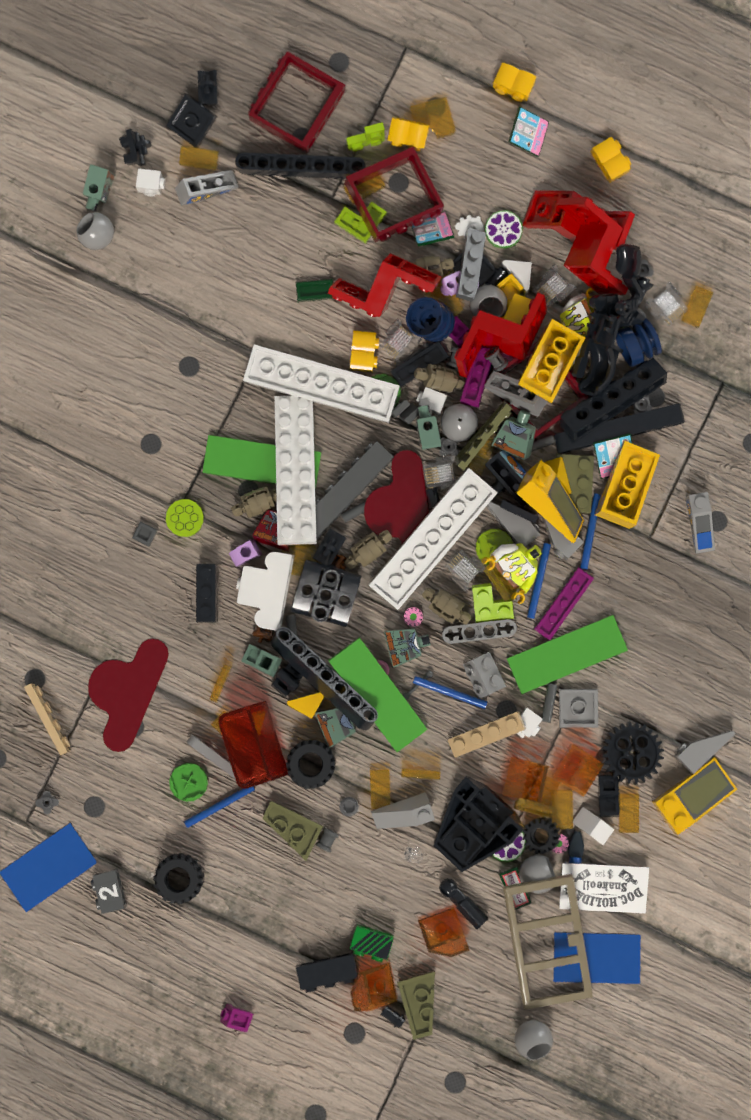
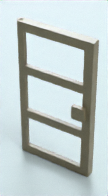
(574, 939)

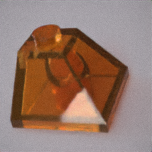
(444, 934)
(373, 988)

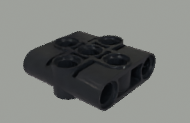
(310, 576)

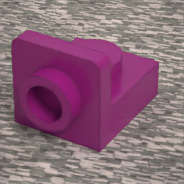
(459, 332)
(236, 1018)

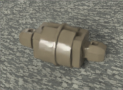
(429, 261)
(439, 378)
(255, 502)
(368, 549)
(446, 606)

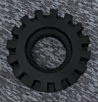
(551, 829)

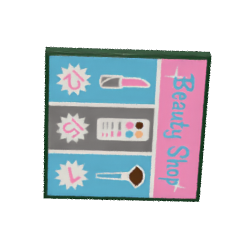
(528, 131)
(433, 230)
(607, 453)

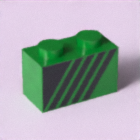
(372, 943)

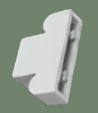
(267, 589)

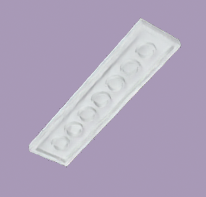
(321, 383)
(295, 471)
(432, 538)

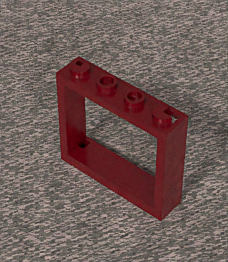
(324, 115)
(379, 168)
(569, 379)

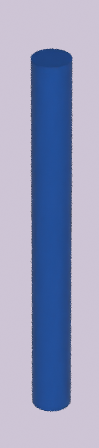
(590, 533)
(538, 581)
(450, 692)
(218, 806)

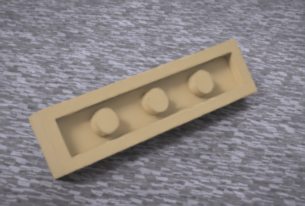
(52, 726)
(486, 734)

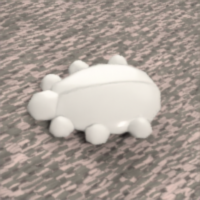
(470, 222)

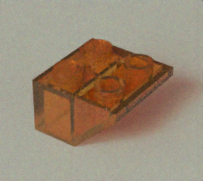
(577, 769)
(524, 779)

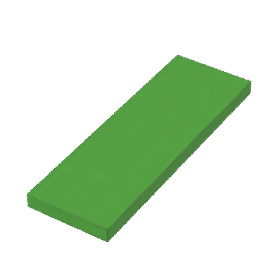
(244, 459)
(567, 654)
(369, 680)

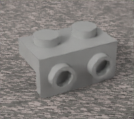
(484, 675)

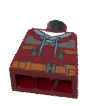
(267, 531)

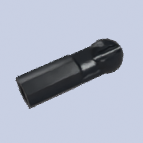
(463, 903)

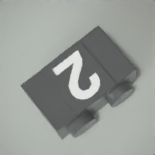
(108, 891)

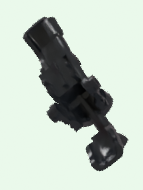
(607, 319)

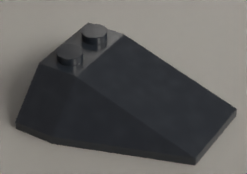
(476, 825)

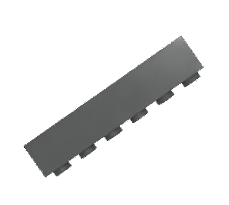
(350, 485)

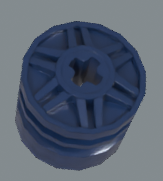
(421, 317)
(639, 341)

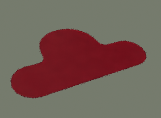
(403, 502)
(126, 691)

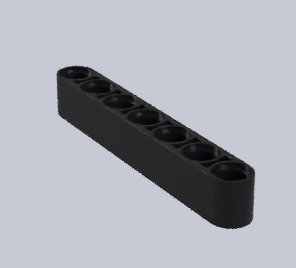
(292, 160)
(633, 424)
(325, 687)

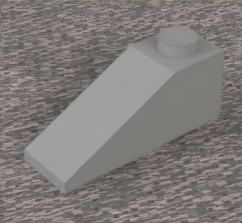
(510, 391)
(516, 527)
(560, 543)
(700, 751)
(404, 813)

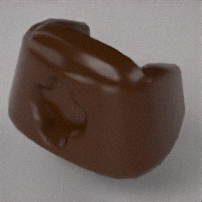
(339, 561)
(263, 634)

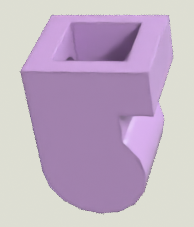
(245, 553)

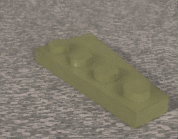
(479, 439)

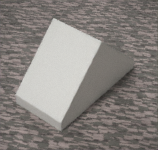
(520, 271)
(593, 825)

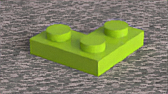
(372, 135)
(354, 223)
(488, 609)

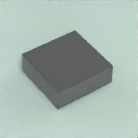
(399, 408)
(409, 413)
(144, 534)

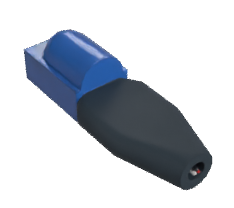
(576, 848)

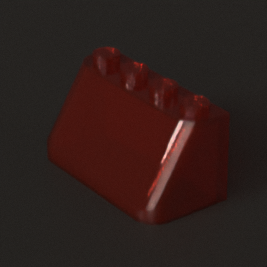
(252, 745)

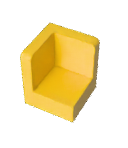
(510, 286)

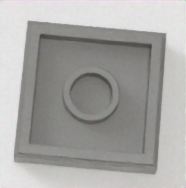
(578, 708)

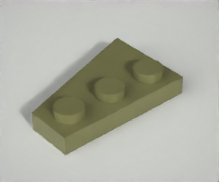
(580, 478)
(293, 828)
(418, 1002)

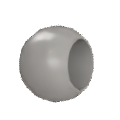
(95, 231)
(490, 300)
(459, 430)
(536, 869)
(533, 1040)

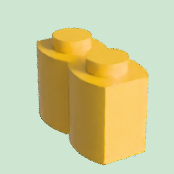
(514, 82)
(408, 133)
(610, 159)
(363, 351)

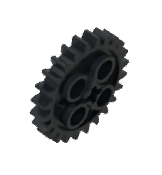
(615, 754)

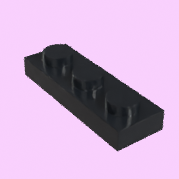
(432, 355)

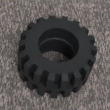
(302, 779)
(166, 890)

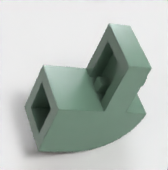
(261, 660)

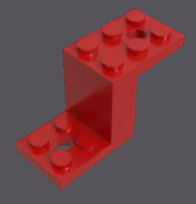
(557, 219)
(593, 245)
(384, 285)
(495, 331)

